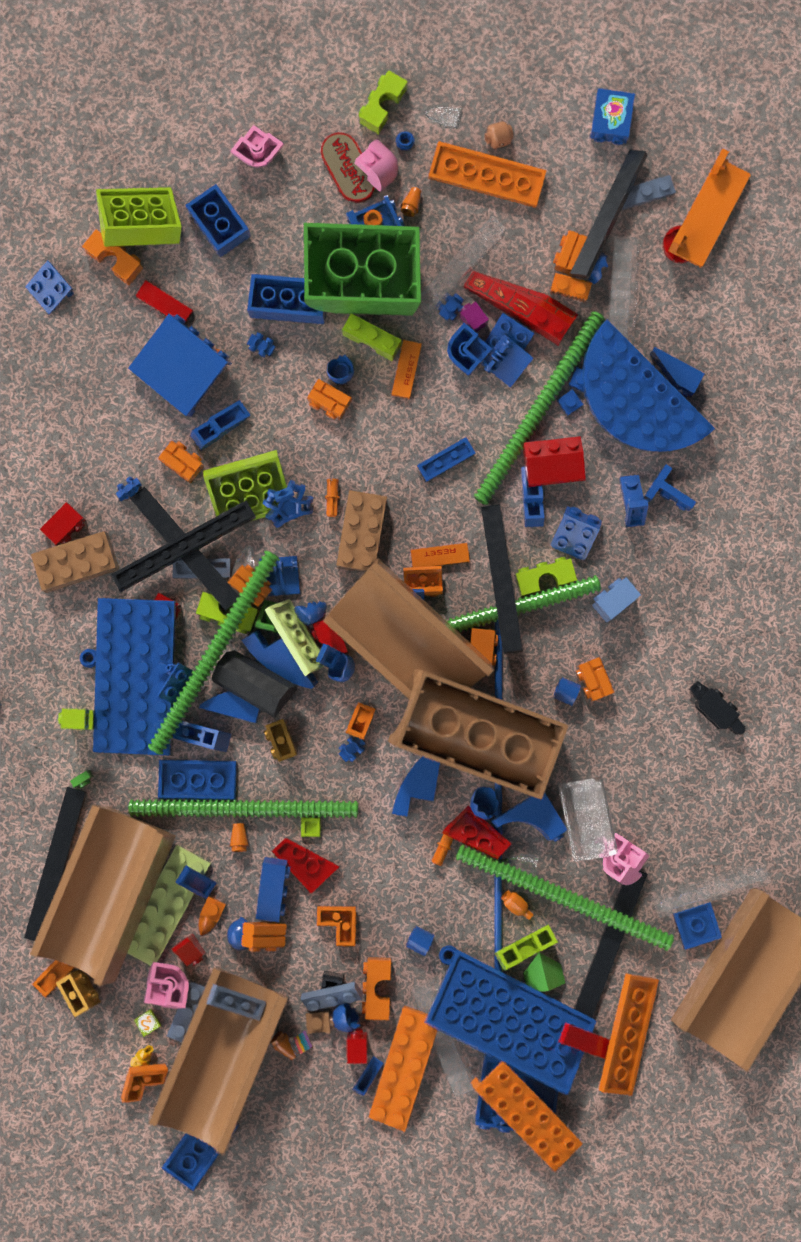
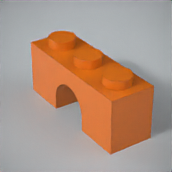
(126, 267)
(376, 1006)

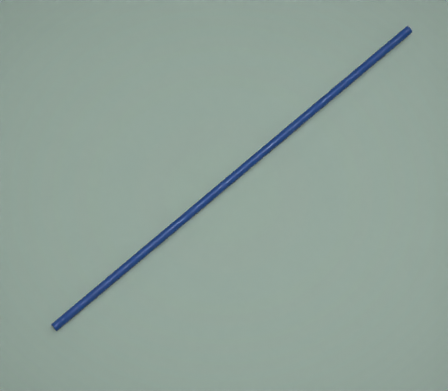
(498, 791)

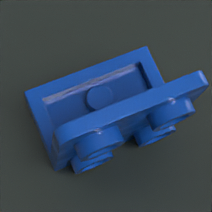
(576, 533)

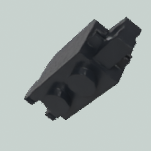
(716, 709)

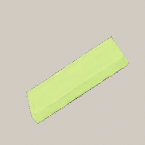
(295, 636)

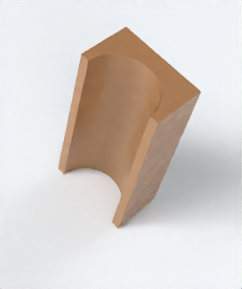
(403, 632)
(479, 734)
(103, 893)
(745, 980)
(217, 1064)

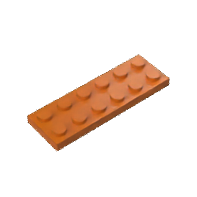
(487, 174)
(628, 1034)
(403, 1070)

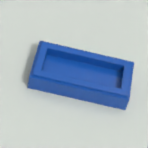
(196, 882)

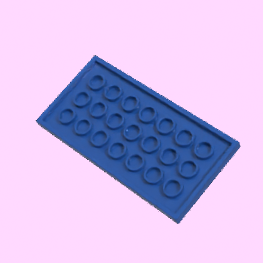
(131, 660)
(508, 1021)

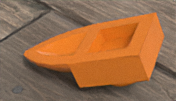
(210, 915)

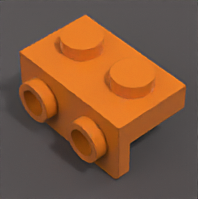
(425, 578)

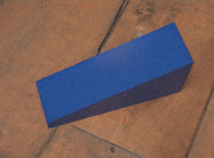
(367, 1076)

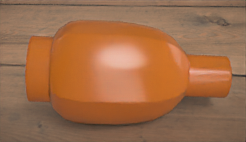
(516, 904)

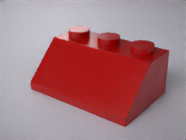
(554, 461)

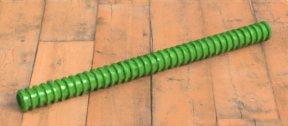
(538, 409)
(529, 603)
(213, 653)
(242, 808)
(565, 897)

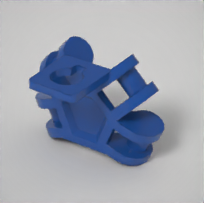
(288, 506)

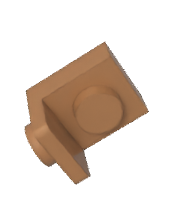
(319, 1022)

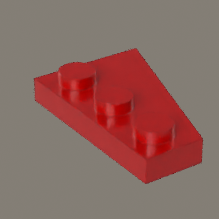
(477, 834)
(305, 865)

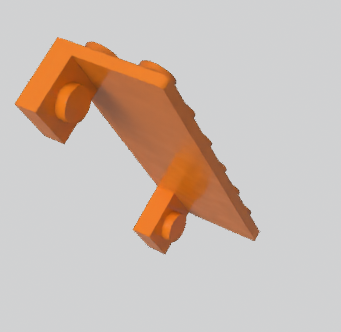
(709, 211)
(528, 1115)

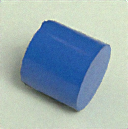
(566, 691)
(420, 940)

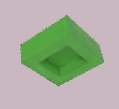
(82, 780)

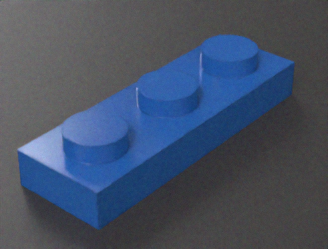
(446, 459)

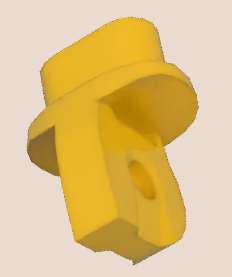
(142, 1057)

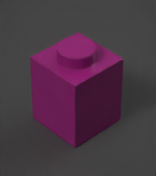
(474, 316)

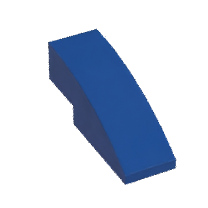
(219, 425)
(532, 503)

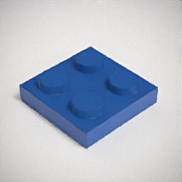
(697, 925)

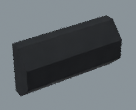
(253, 682)

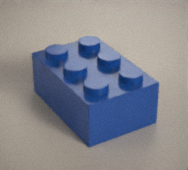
(218, 220)

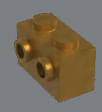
(281, 740)
(78, 992)

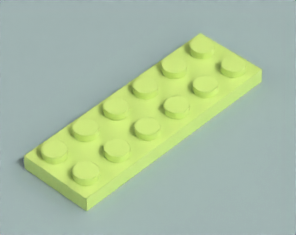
(165, 907)

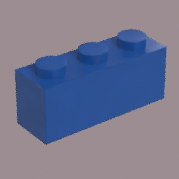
(272, 889)

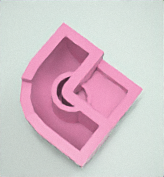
(257, 148)
(378, 164)
(626, 863)
(166, 986)

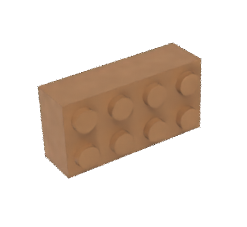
(361, 531)
(75, 561)

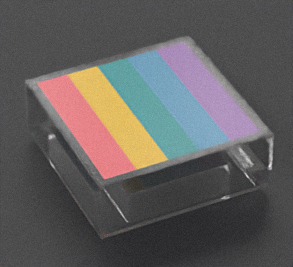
(300, 1043)

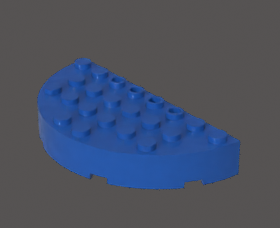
(635, 399)

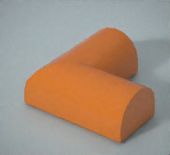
(343, 918)
(142, 1076)

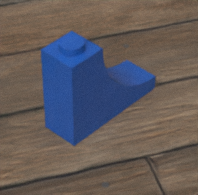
(537, 814)

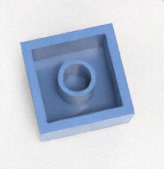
(614, 601)

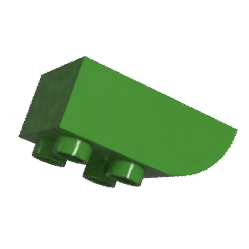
(362, 268)

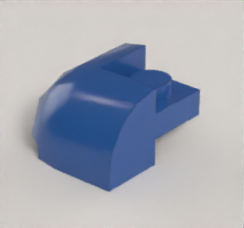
(467, 349)

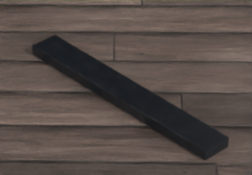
(608, 214)
(183, 546)
(196, 561)
(501, 579)
(56, 858)
(607, 950)

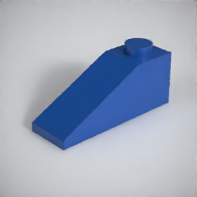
(679, 374)
(202, 736)

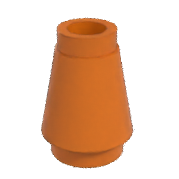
(411, 202)
(238, 838)
(281, 1044)

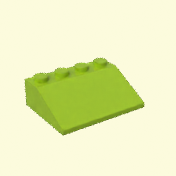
(138, 216)
(245, 481)

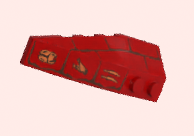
(525, 305)

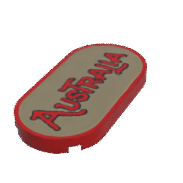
(339, 157)

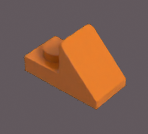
(360, 721)

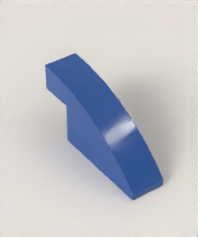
(278, 659)
(232, 706)
(418, 783)

